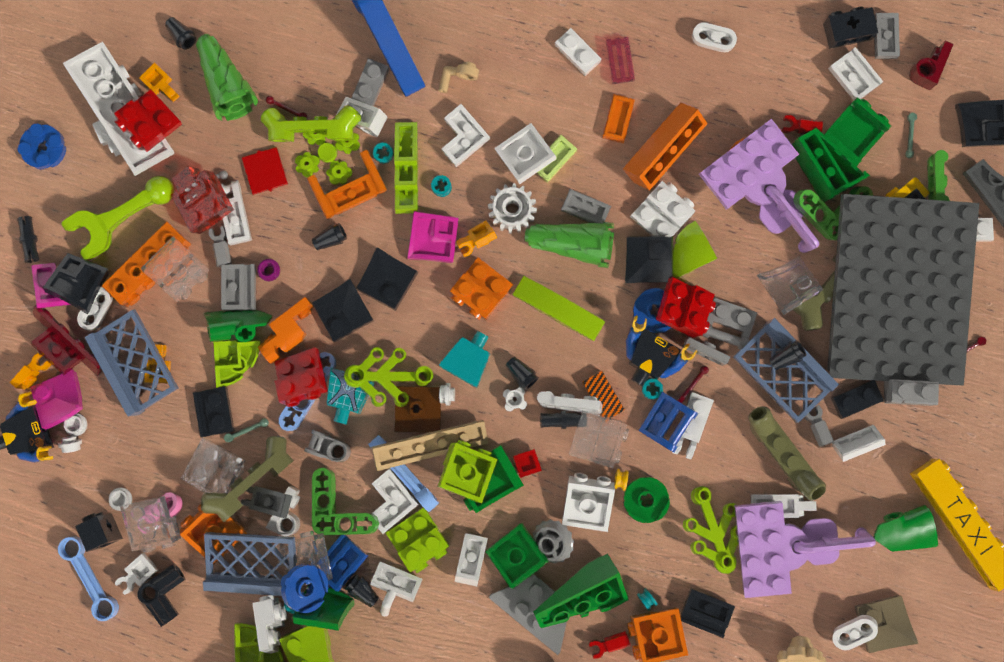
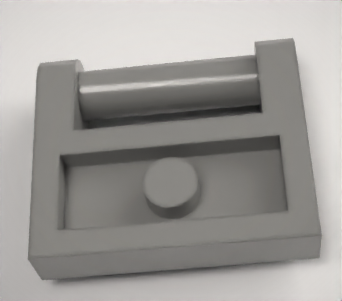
(731, 317)

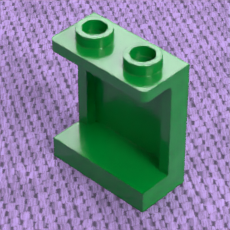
(857, 130)
(502, 482)

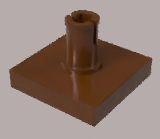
(421, 412)

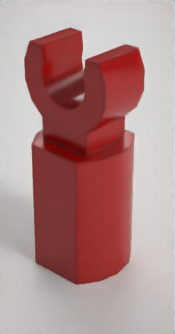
(802, 125)
(610, 644)

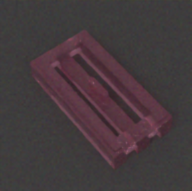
(618, 42)

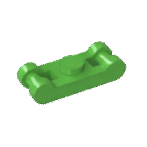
(936, 178)

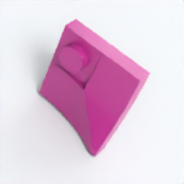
(432, 237)
(57, 399)

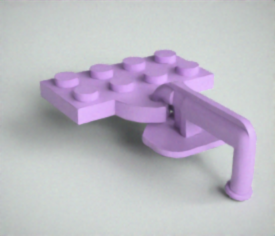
(750, 168)
(768, 544)

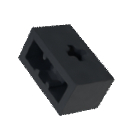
(840, 34)
(98, 531)

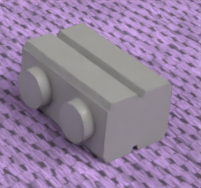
(911, 392)

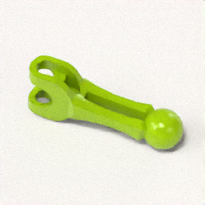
(157, 191)

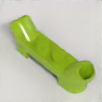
(337, 129)

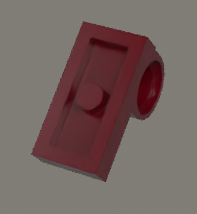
(933, 66)

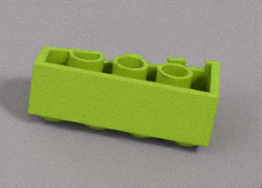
(307, 645)

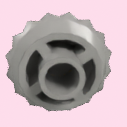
(554, 540)

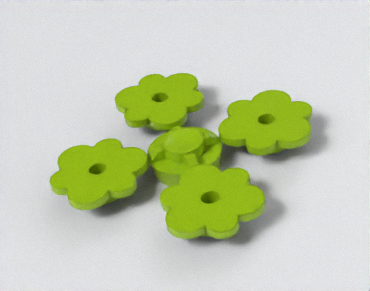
(327, 153)

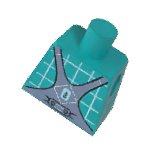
(345, 397)

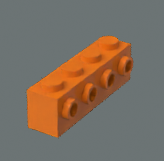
(665, 146)
(129, 279)

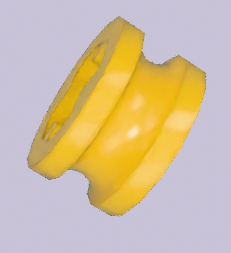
(621, 479)

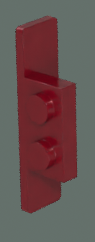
(59, 347)

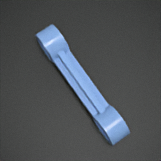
(419, 491)
(88, 579)

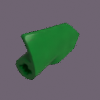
(235, 322)
(907, 530)

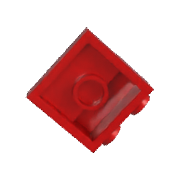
(147, 120)
(686, 308)
(300, 377)

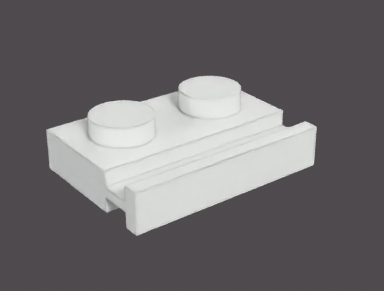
(855, 74)

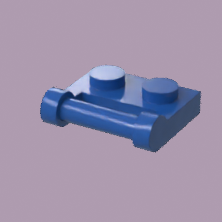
(662, 417)

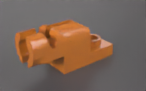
(287, 331)

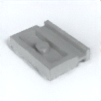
(238, 287)

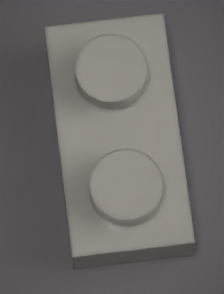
(887, 39)
(370, 82)

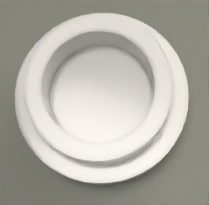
(447, 394)
(75, 425)
(70, 444)
(119, 497)

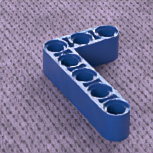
(391, 45)

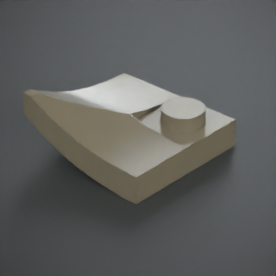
(892, 622)

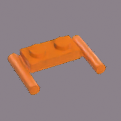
(351, 193)

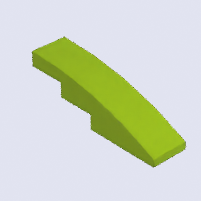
(406, 167)
(558, 308)

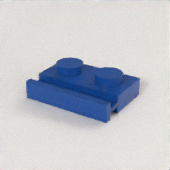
(344, 560)

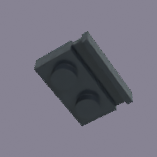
(213, 411)
(707, 613)

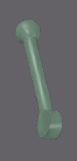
(911, 118)
(230, 437)

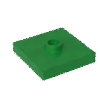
(516, 556)

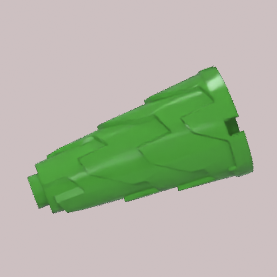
(227, 88)
(584, 242)

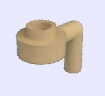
(464, 71)

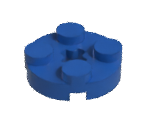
(29, 146)
(643, 306)
(292, 584)

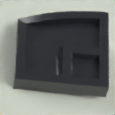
(981, 123)
(649, 259)
(386, 279)
(76, 282)
(342, 311)

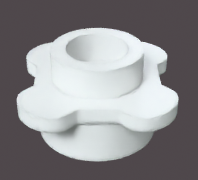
(510, 394)

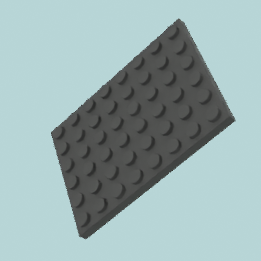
(902, 289)

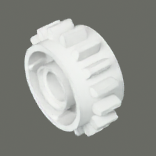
(512, 196)

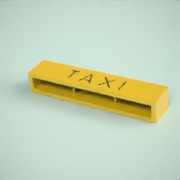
(962, 520)

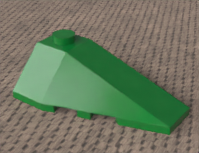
(590, 589)

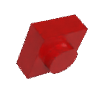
(527, 463)

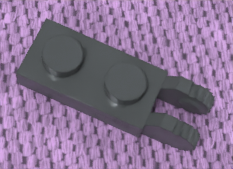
(268, 501)

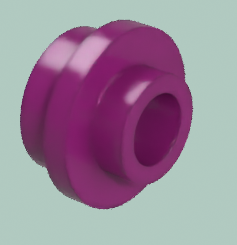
(262, 270)

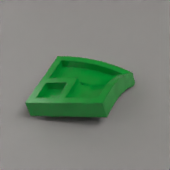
(329, 614)

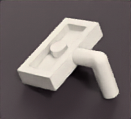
(395, 583)

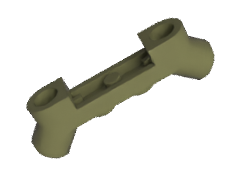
(811, 309)
(785, 453)
(227, 503)

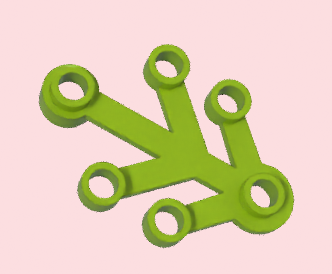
(385, 377)
(715, 533)

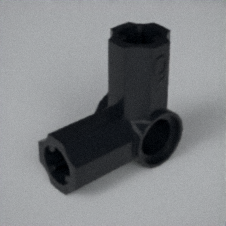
(162, 583)

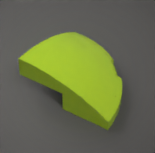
(691, 250)
(233, 360)
(247, 648)

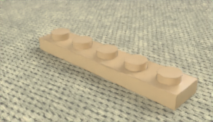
(427, 445)

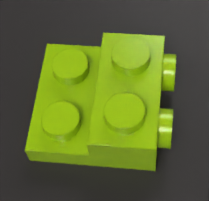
(467, 471)
(418, 540)

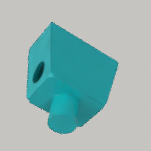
(467, 359)

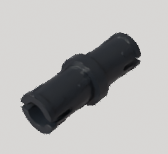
(28, 239)
(559, 419)

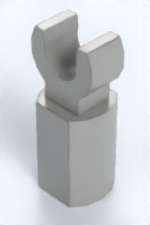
(220, 247)
(819, 428)

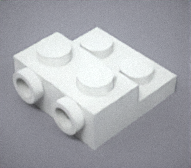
(663, 211)
(588, 502)
(268, 616)

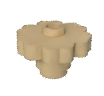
(800, 651)

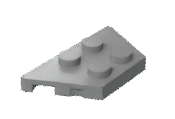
(522, 602)

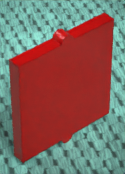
(264, 171)

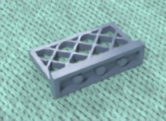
(808, 366)
(114, 369)
(246, 583)

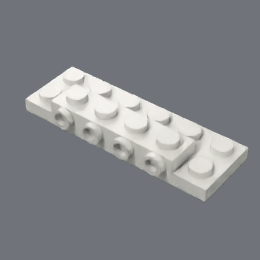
(106, 91)

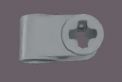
(324, 445)

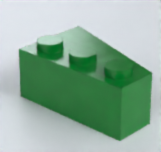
(826, 166)

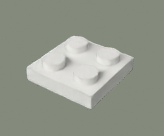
(525, 153)

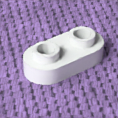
(714, 35)
(97, 310)
(857, 633)

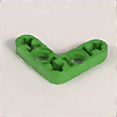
(830, 218)
(329, 512)

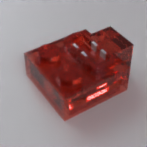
(200, 199)

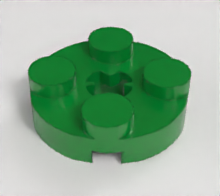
(651, 512)

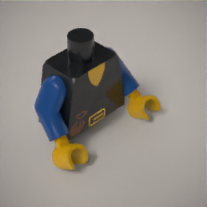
(652, 354)
(23, 432)

